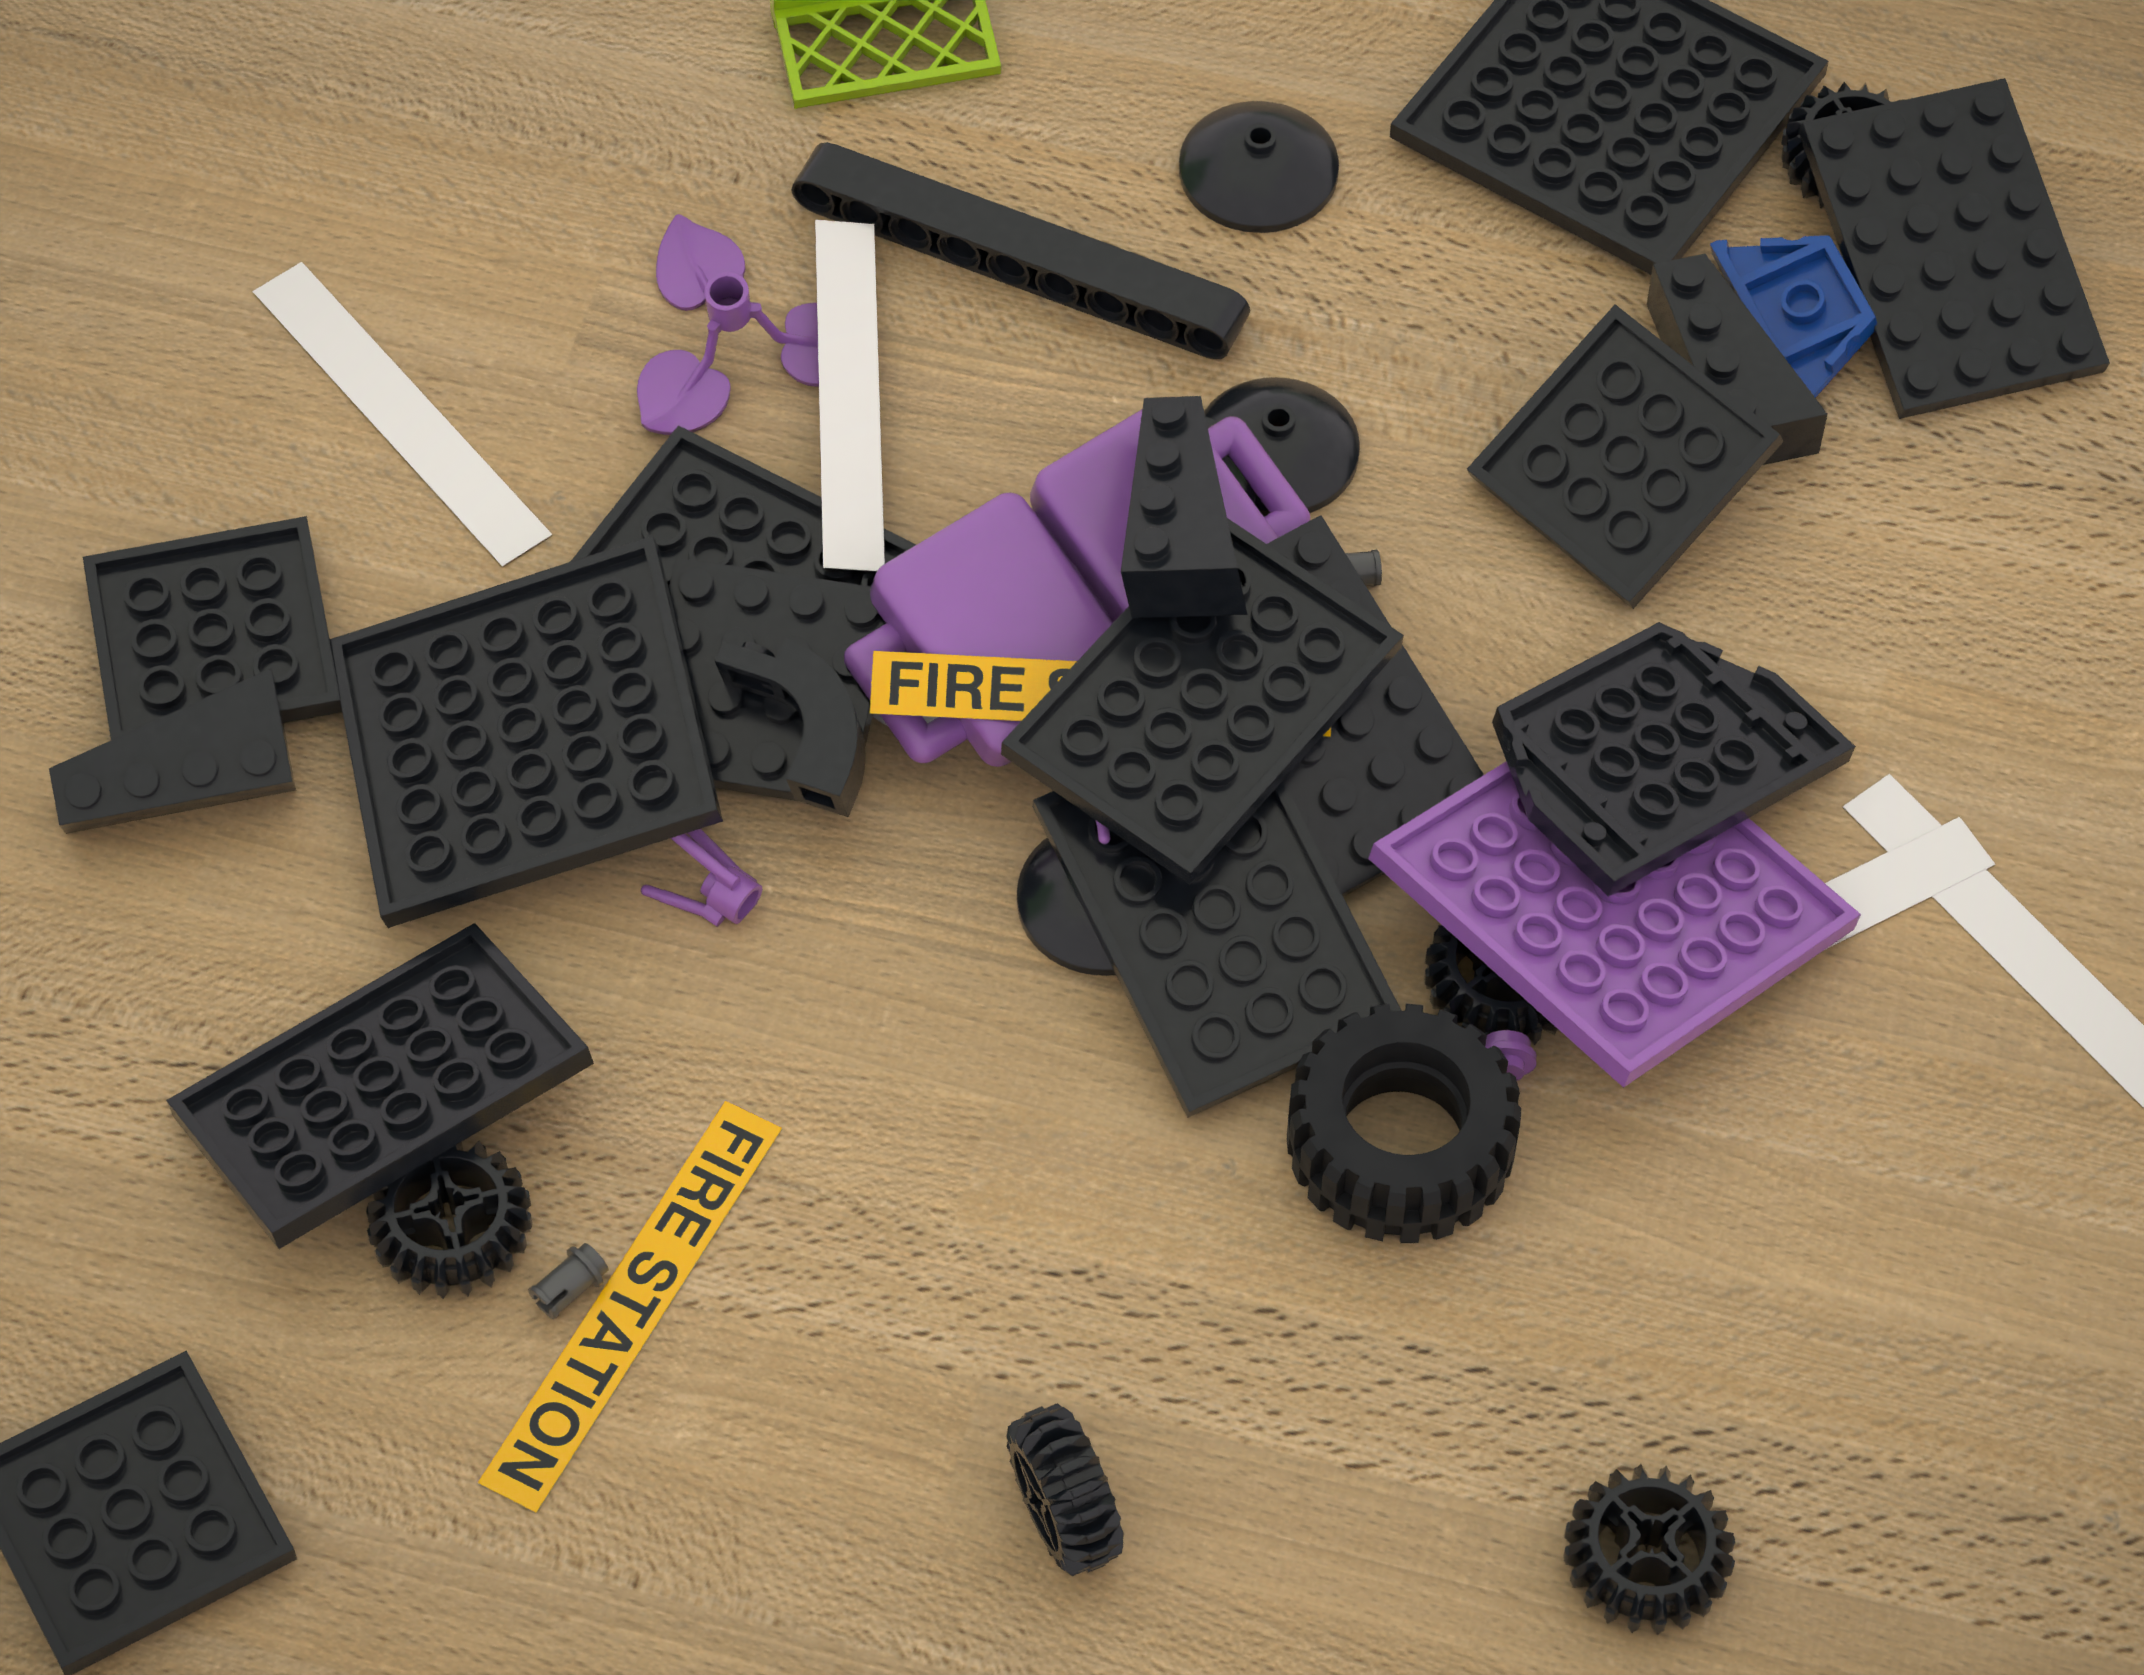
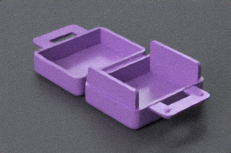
(1040, 575)

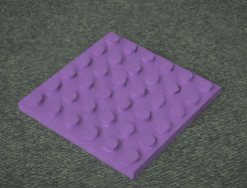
(1624, 970)

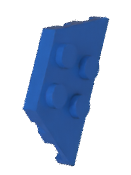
(1801, 301)

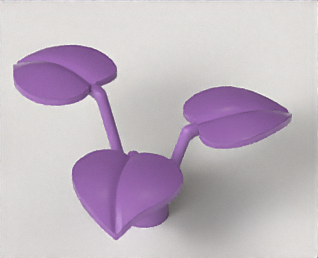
(708, 267)

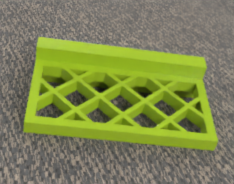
(816, 12)

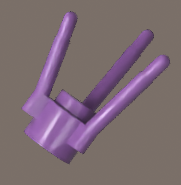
(728, 888)

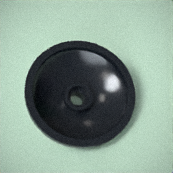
(1258, 166)
(1314, 447)
(1055, 915)

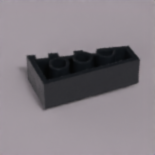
(1722, 339)
(1177, 528)
(189, 760)

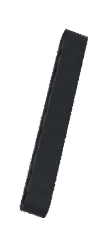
(1022, 251)

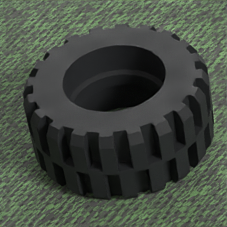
(1415, 1056)

